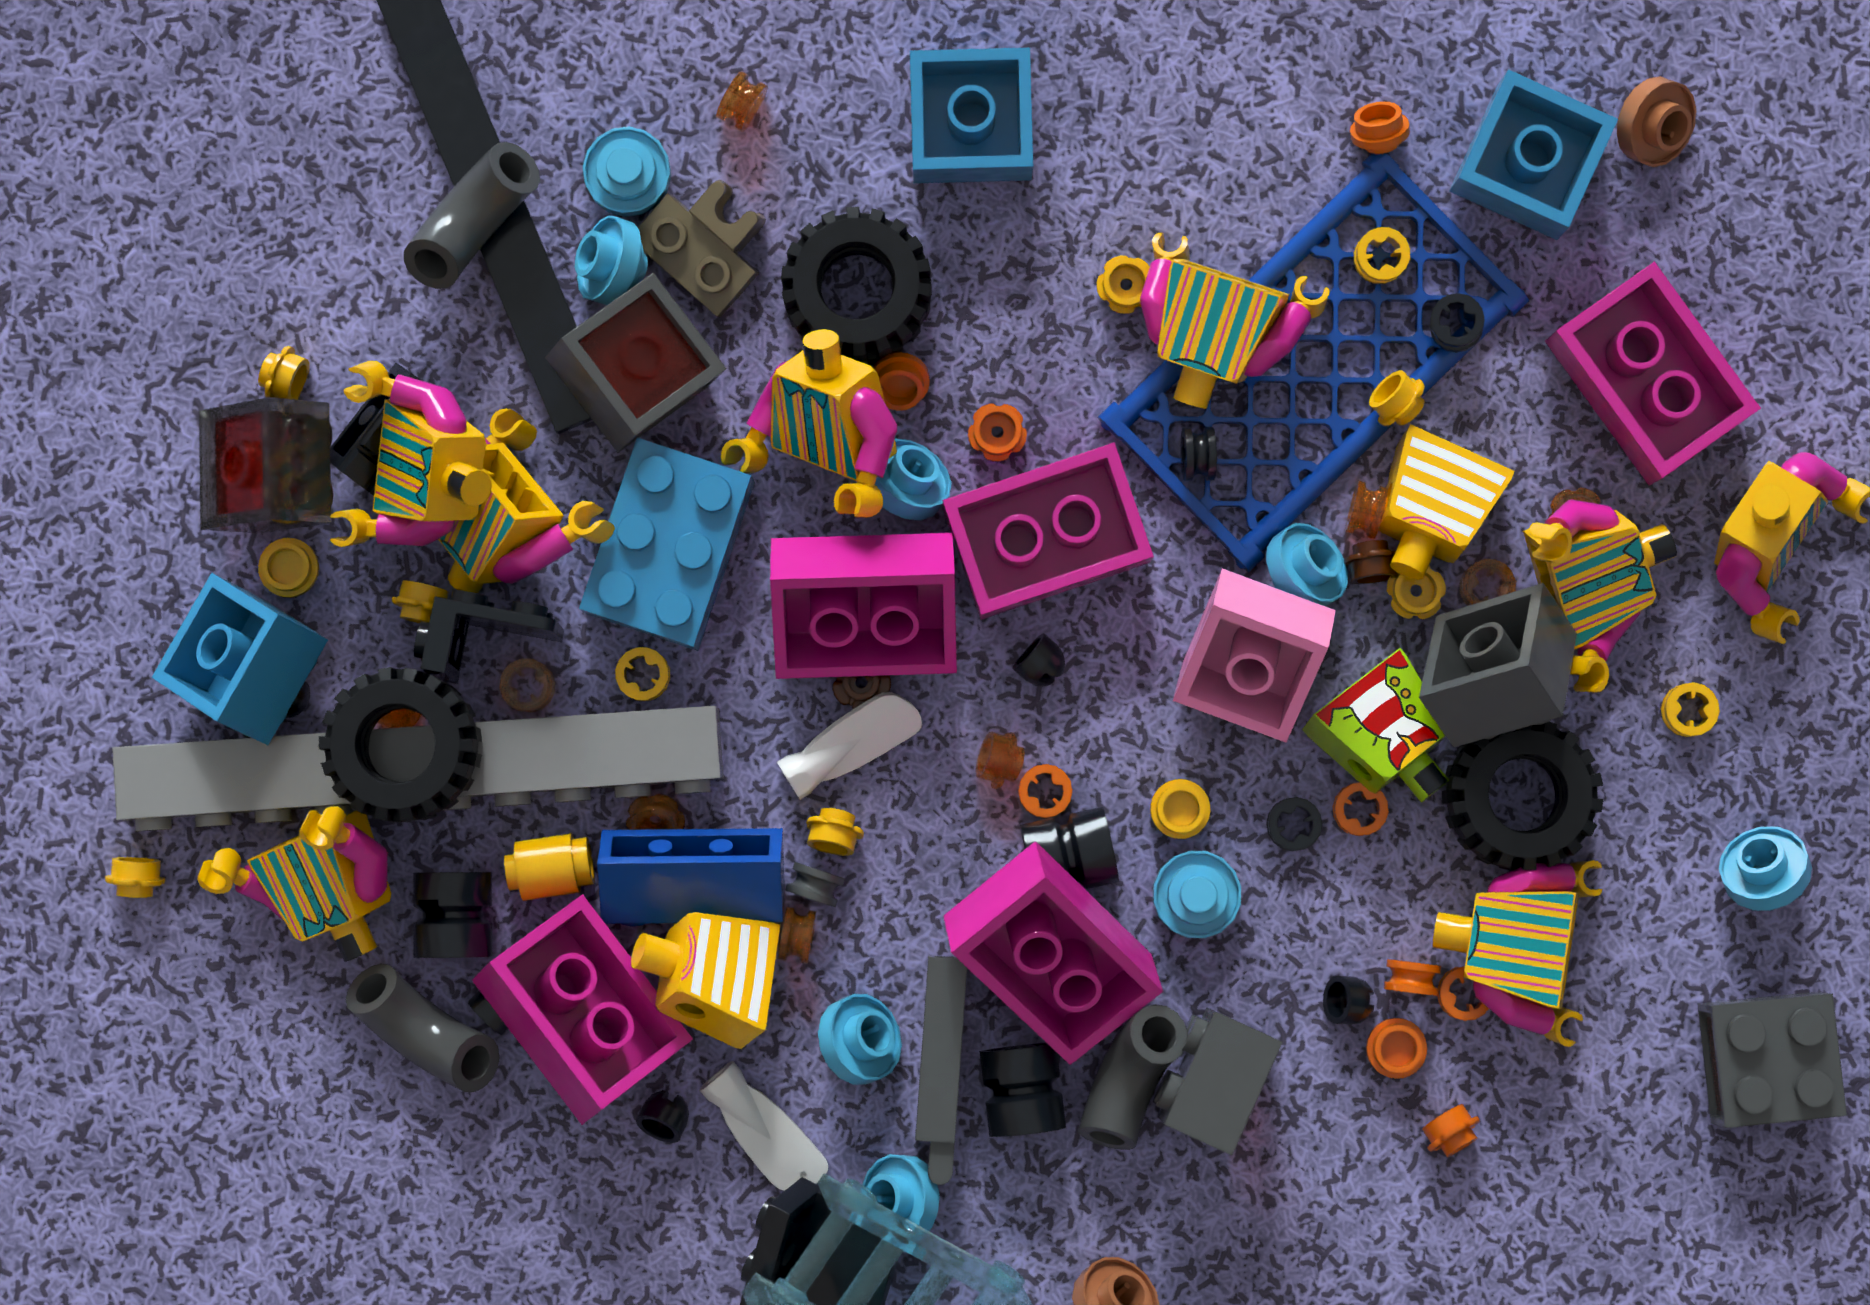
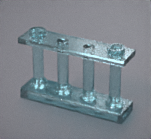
(857, 1205)

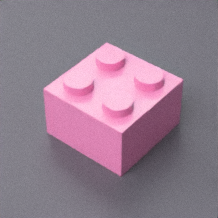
(1254, 655)

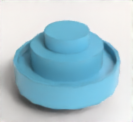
(627, 171)
(610, 260)
(914, 482)
(1307, 564)
(1765, 868)
(1196, 894)
(859, 1039)
(905, 1188)

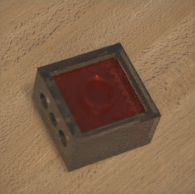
(265, 465)

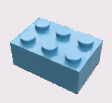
(668, 544)

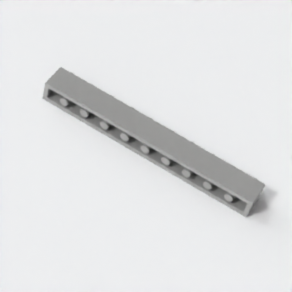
(516, 760)

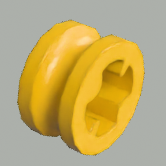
(1387, 272)
(633, 689)
(1708, 711)

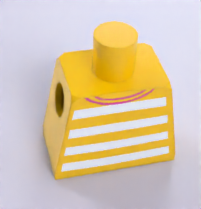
(1437, 499)
(713, 974)

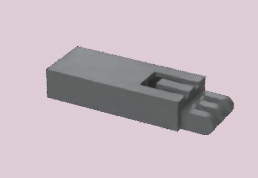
(941, 1063)

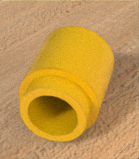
(549, 866)

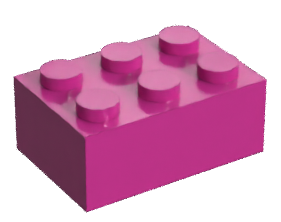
(1652, 374)
(1047, 531)
(863, 605)
(1052, 953)
(580, 1009)

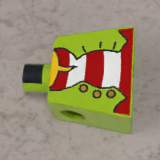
(1382, 730)

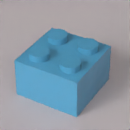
(971, 115)
(1533, 155)
(239, 659)

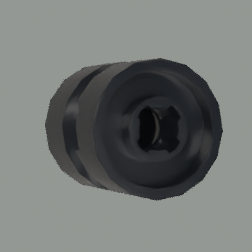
(1079, 846)
(452, 914)
(1022, 1090)

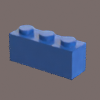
(686, 871)

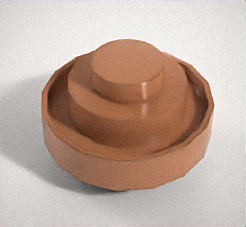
(1656, 121)
(1114, 1283)

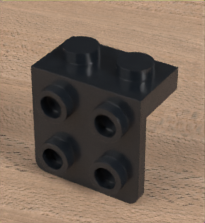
(444, 638)
(786, 1230)

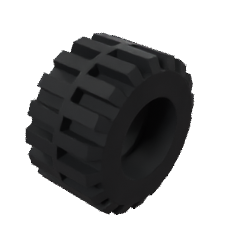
(867, 236)
(349, 735)
(1573, 806)

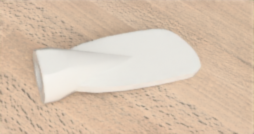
(852, 741)
(764, 1130)

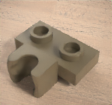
(702, 246)

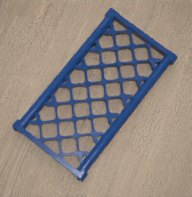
(1507, 300)

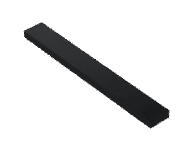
(463, 137)

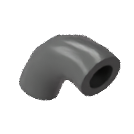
(470, 215)
(422, 1029)
(1130, 1075)

